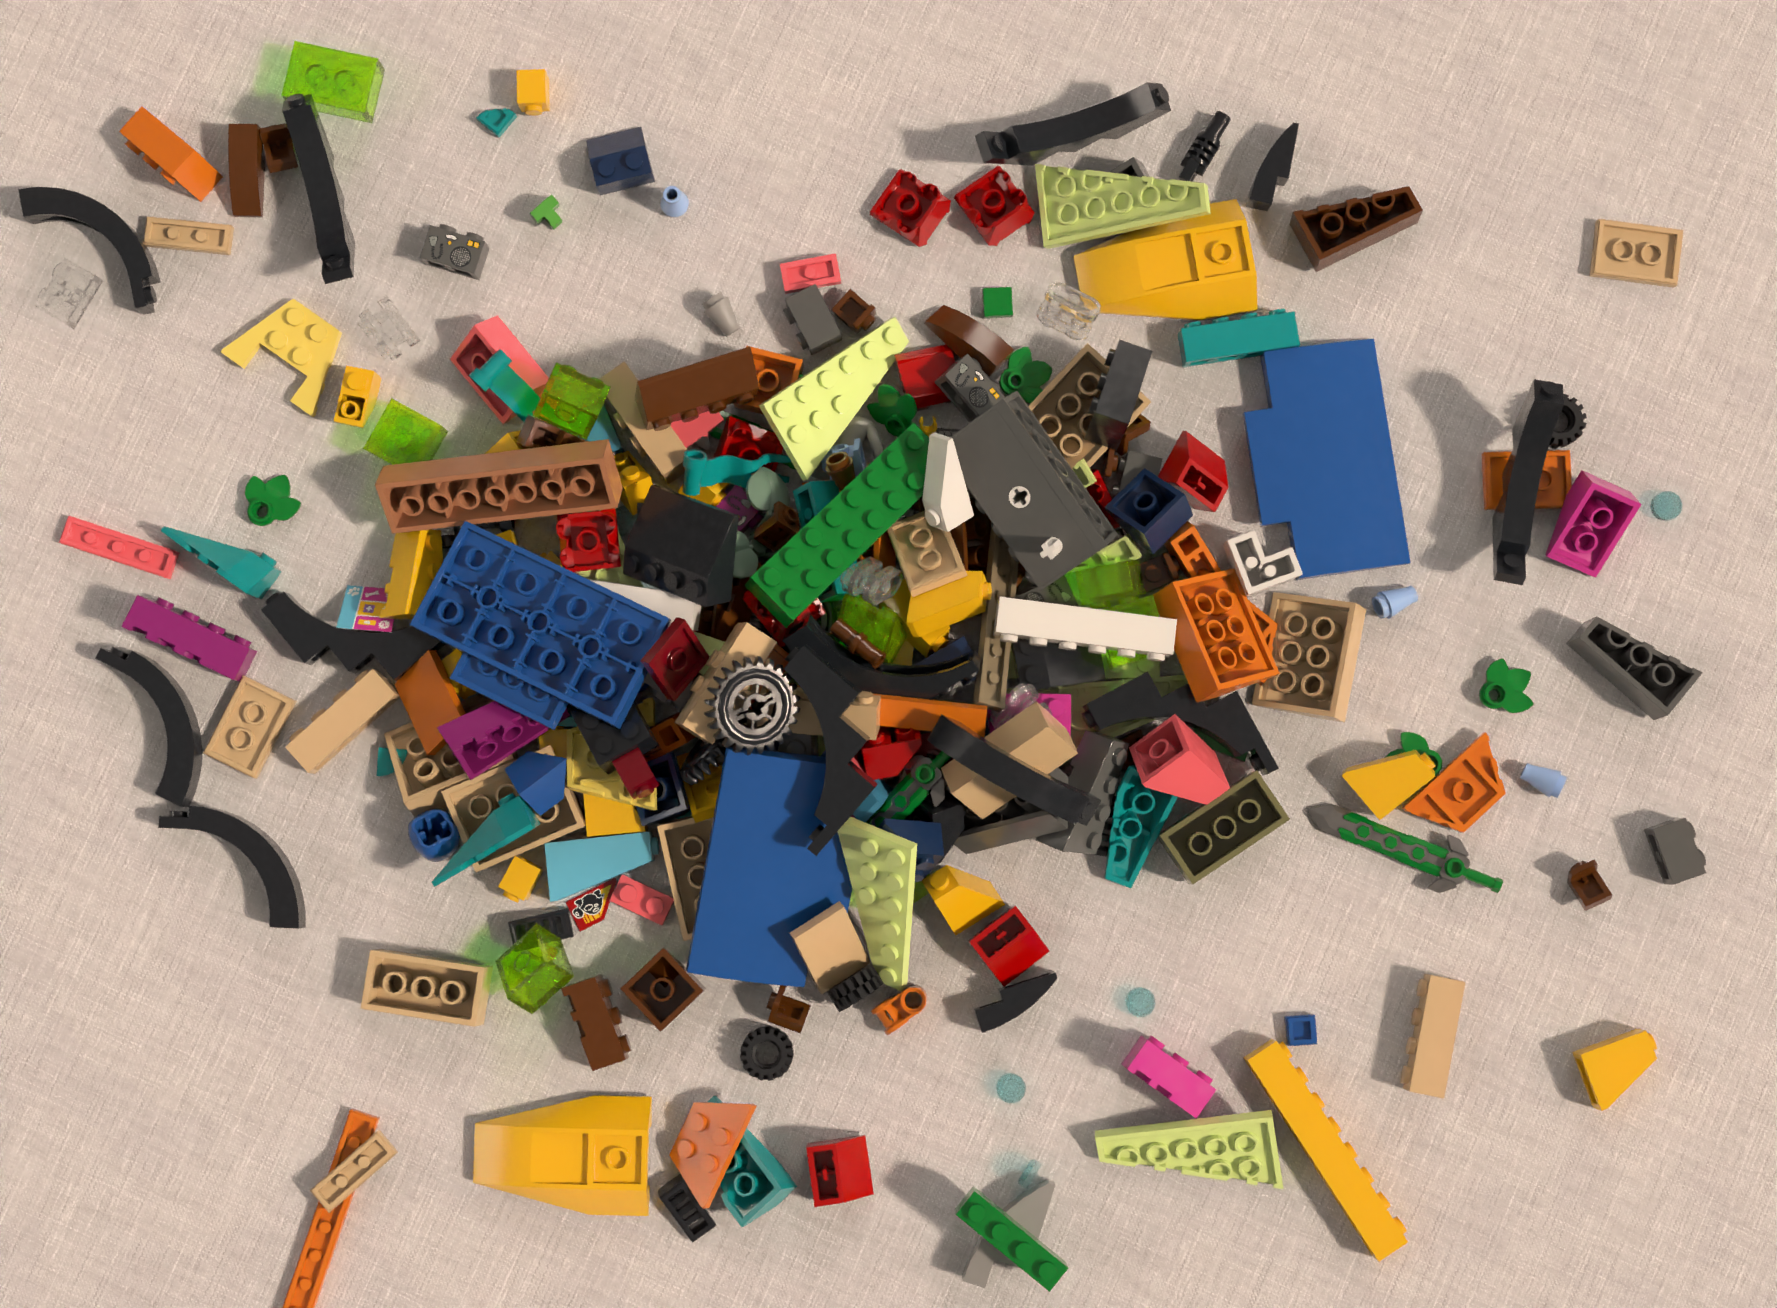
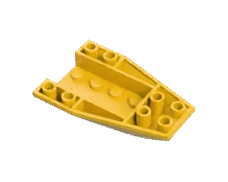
(1175, 269)
(571, 1154)

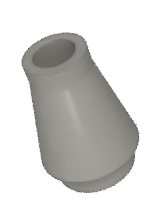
(721, 313)

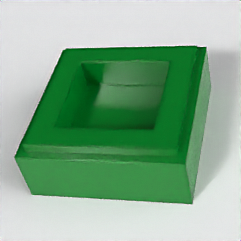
(997, 302)

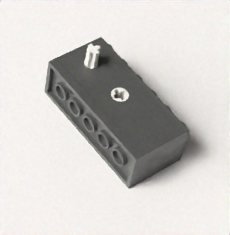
(1030, 492)

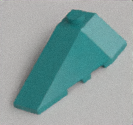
(241, 567)
(1135, 827)
(499, 829)

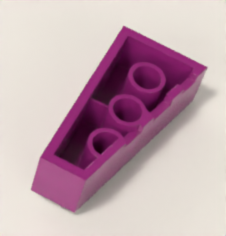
(190, 637)
(489, 736)

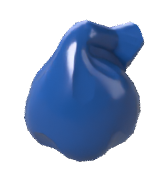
(434, 835)

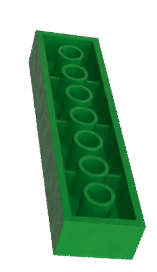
(843, 529)

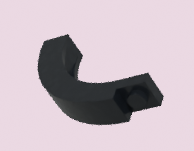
(63, 205)
(181, 724)
(1012, 773)
(272, 864)

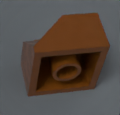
(662, 989)

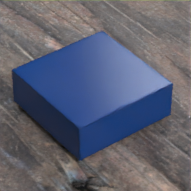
(1300, 1030)

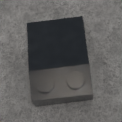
(1055, 667)

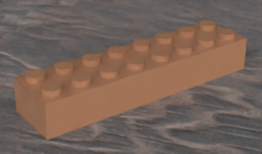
(499, 486)

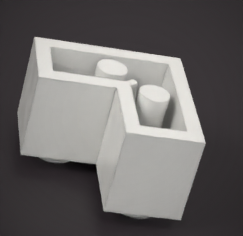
(1257, 571)

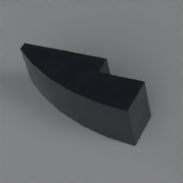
(1273, 170)
(1015, 1000)

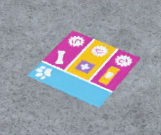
(362, 609)

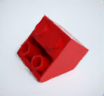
(1196, 473)
(890, 751)
(1009, 945)
(839, 1170)

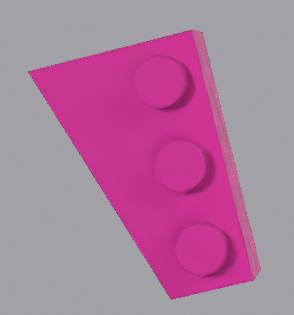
(1169, 1075)

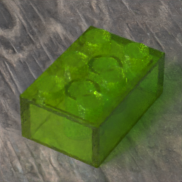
(338, 80)

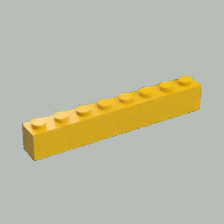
(1326, 1150)

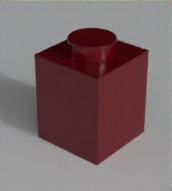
(636, 774)

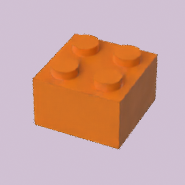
(773, 375)

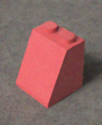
(1179, 763)

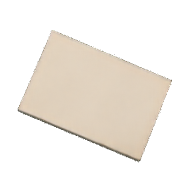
(1636, 253)
(925, 554)
(249, 727)
(830, 947)

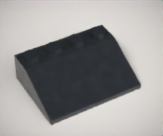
(683, 547)

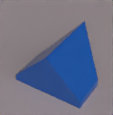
(539, 779)

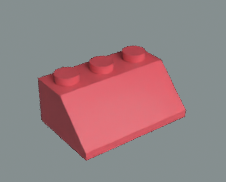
(481, 345)

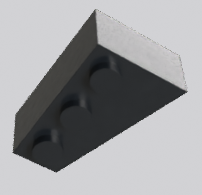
(1118, 394)

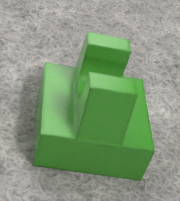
(546, 211)

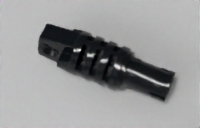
(1204, 148)

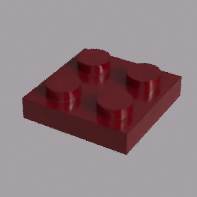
(675, 659)

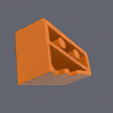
(170, 153)

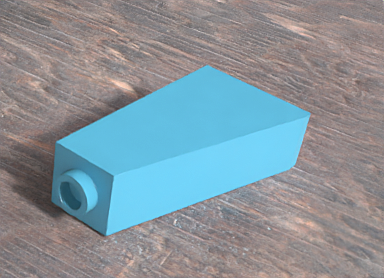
(591, 861)

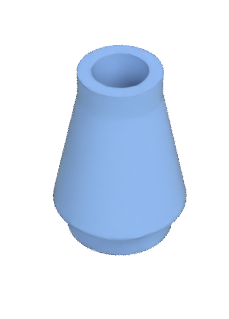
(674, 207)
(1393, 601)
(1544, 779)

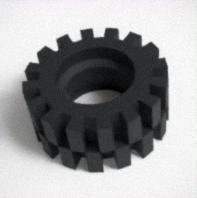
(1574, 426)
(855, 987)
(760, 1070)

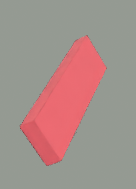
(119, 547)

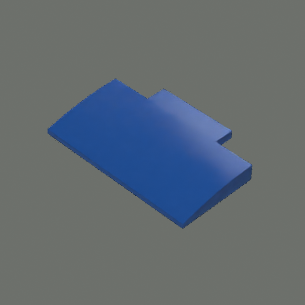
(1327, 459)
(537, 631)
(759, 870)

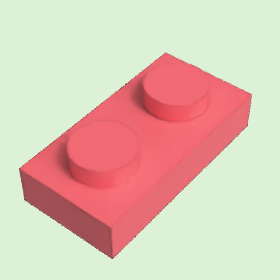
(807, 272)
(642, 899)

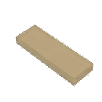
(188, 235)
(354, 1171)

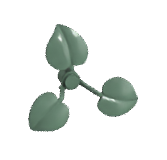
(762, 491)

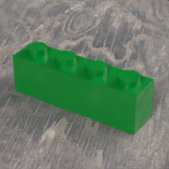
(1011, 1238)

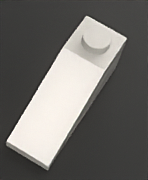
(944, 486)

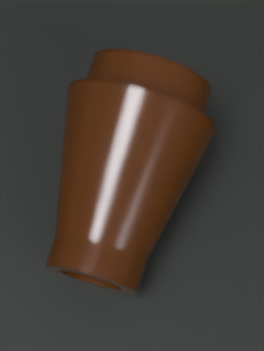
(840, 469)

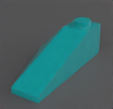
(753, 1180)

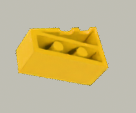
(415, 563)

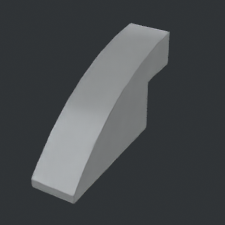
(1030, 1212)

